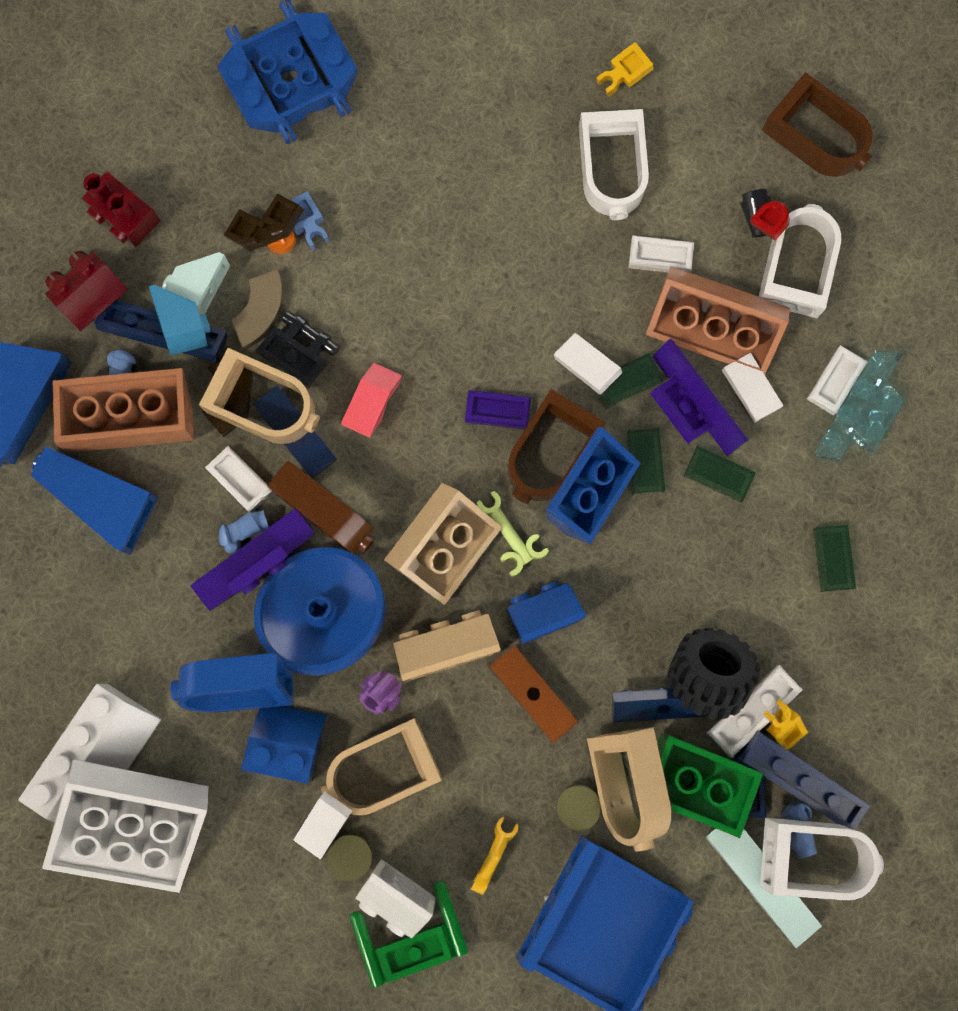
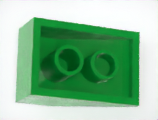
(707, 785)

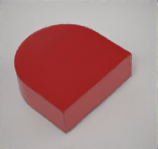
(771, 219)

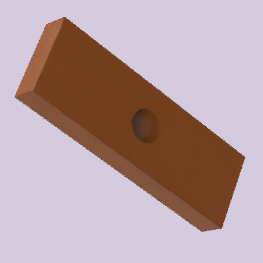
(548, 709)

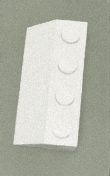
(103, 732)

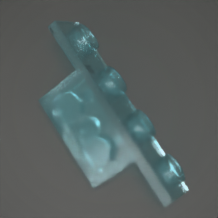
(866, 410)

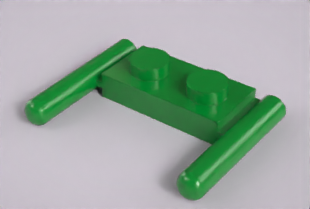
(413, 954)

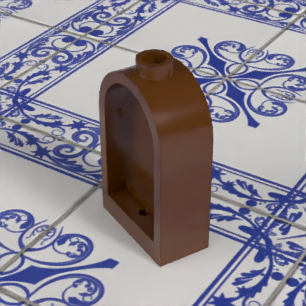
(834, 107)
(570, 414)
(322, 509)

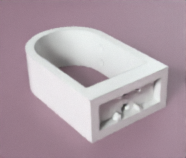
(613, 124)
(798, 300)
(776, 861)

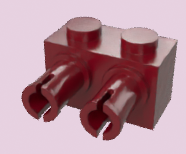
(119, 208)
(85, 289)

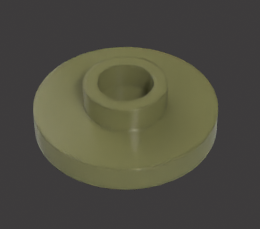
(578, 807)
(350, 857)

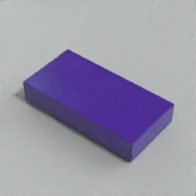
(497, 409)

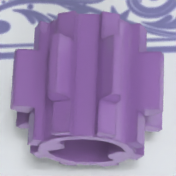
(380, 692)

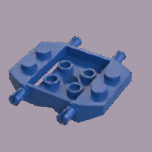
(279, 51)

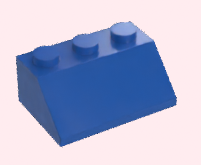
(592, 487)

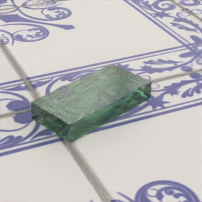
(635, 378)
(646, 448)
(719, 474)
(834, 558)

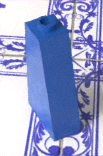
(25, 393)
(99, 499)

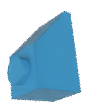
(179, 321)

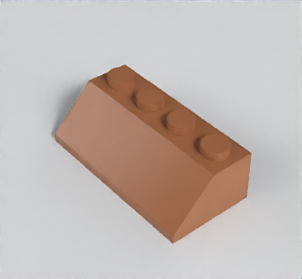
(717, 319)
(122, 411)

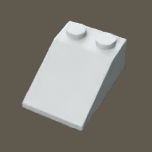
(396, 900)

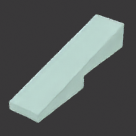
(746, 861)

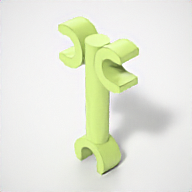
(522, 554)

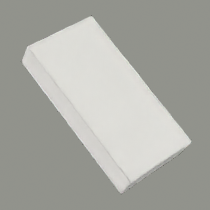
(660, 254)
(587, 363)
(837, 380)
(752, 388)
(239, 479)
(322, 825)

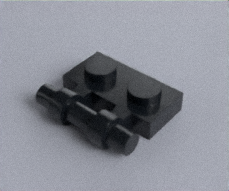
(292, 357)

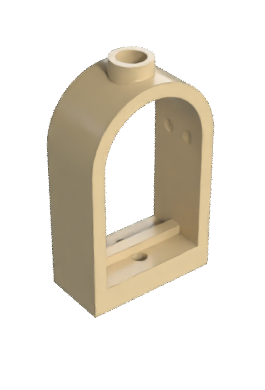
(224, 383)
(419, 751)
(647, 780)

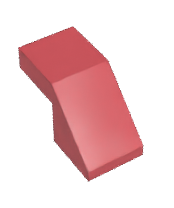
(370, 399)

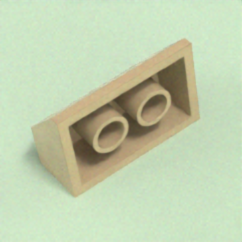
(443, 543)
(446, 646)

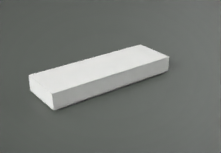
(737, 730)

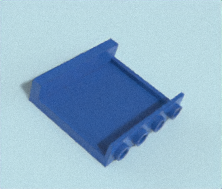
(605, 928)

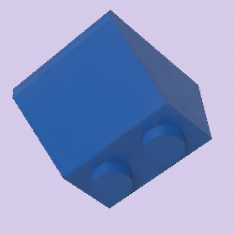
(545, 612)
(284, 743)

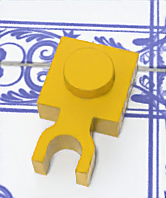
(628, 67)
(786, 726)

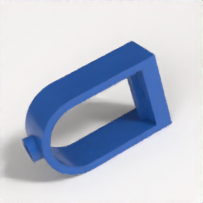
(234, 684)

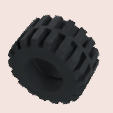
(713, 673)

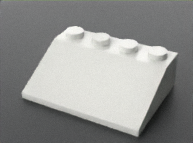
(126, 826)

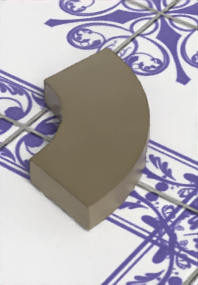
(262, 308)

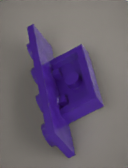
(691, 403)
(251, 561)

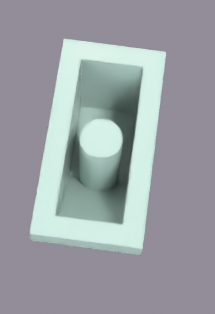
(198, 279)

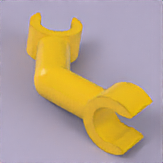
(496, 851)

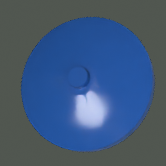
(320, 611)

